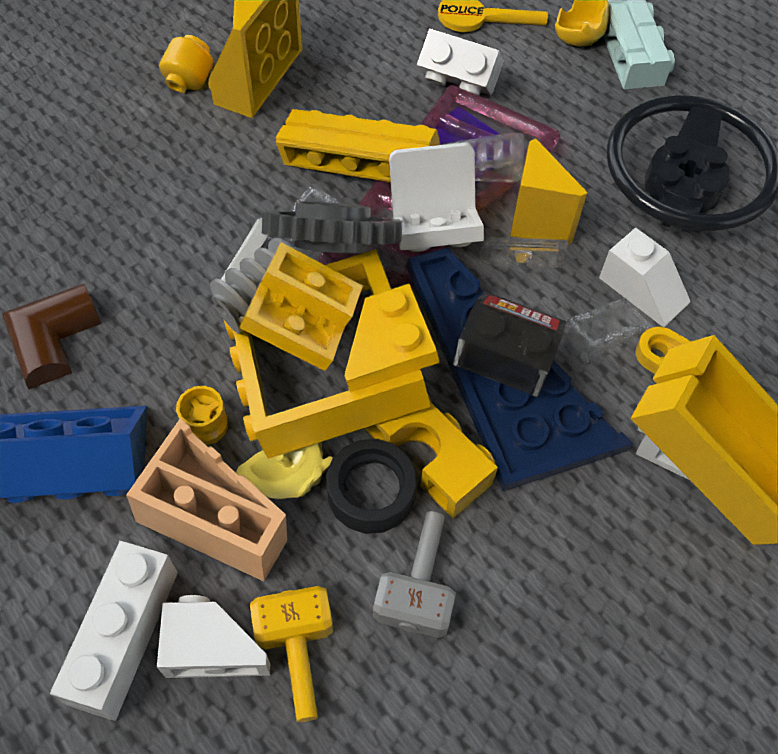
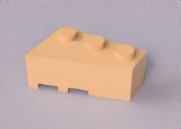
(207, 505)

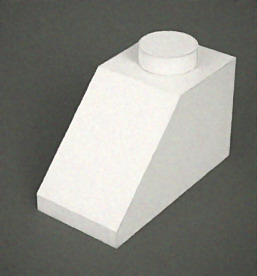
(646, 277)
(205, 642)

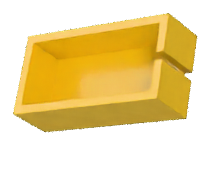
(717, 432)

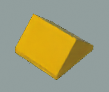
(547, 198)

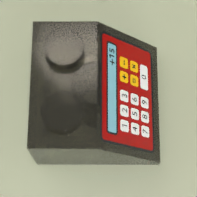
(509, 343)

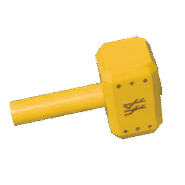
(291, 621)

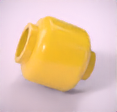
(186, 63)

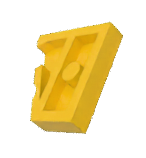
(389, 339)

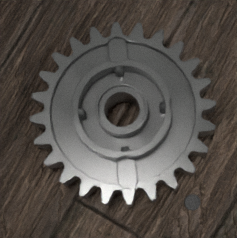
(332, 227)

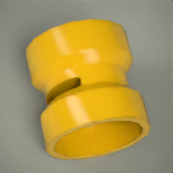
(200, 405)

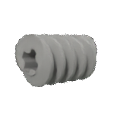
(236, 294)

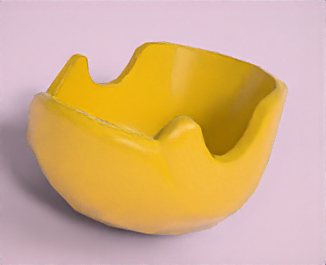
(583, 22)

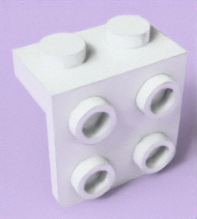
(435, 196)

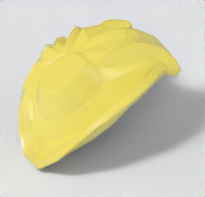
(286, 474)

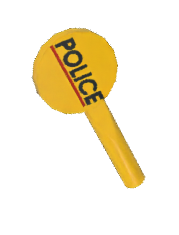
(471, 15)

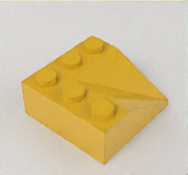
(256, 54)

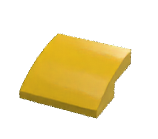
(302, 307)

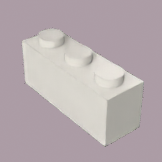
(115, 631)

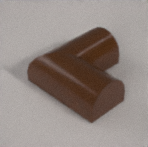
(40, 325)

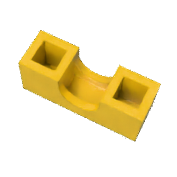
(461, 467)

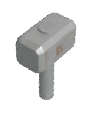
(414, 601)

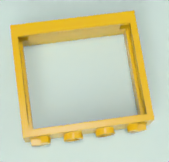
(330, 415)

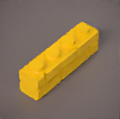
(347, 143)

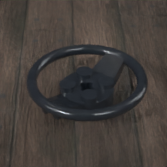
(690, 168)

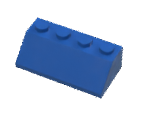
(71, 452)

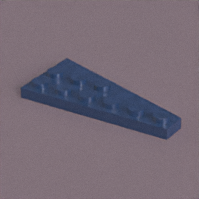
(521, 431)

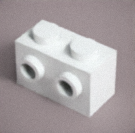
(460, 63)

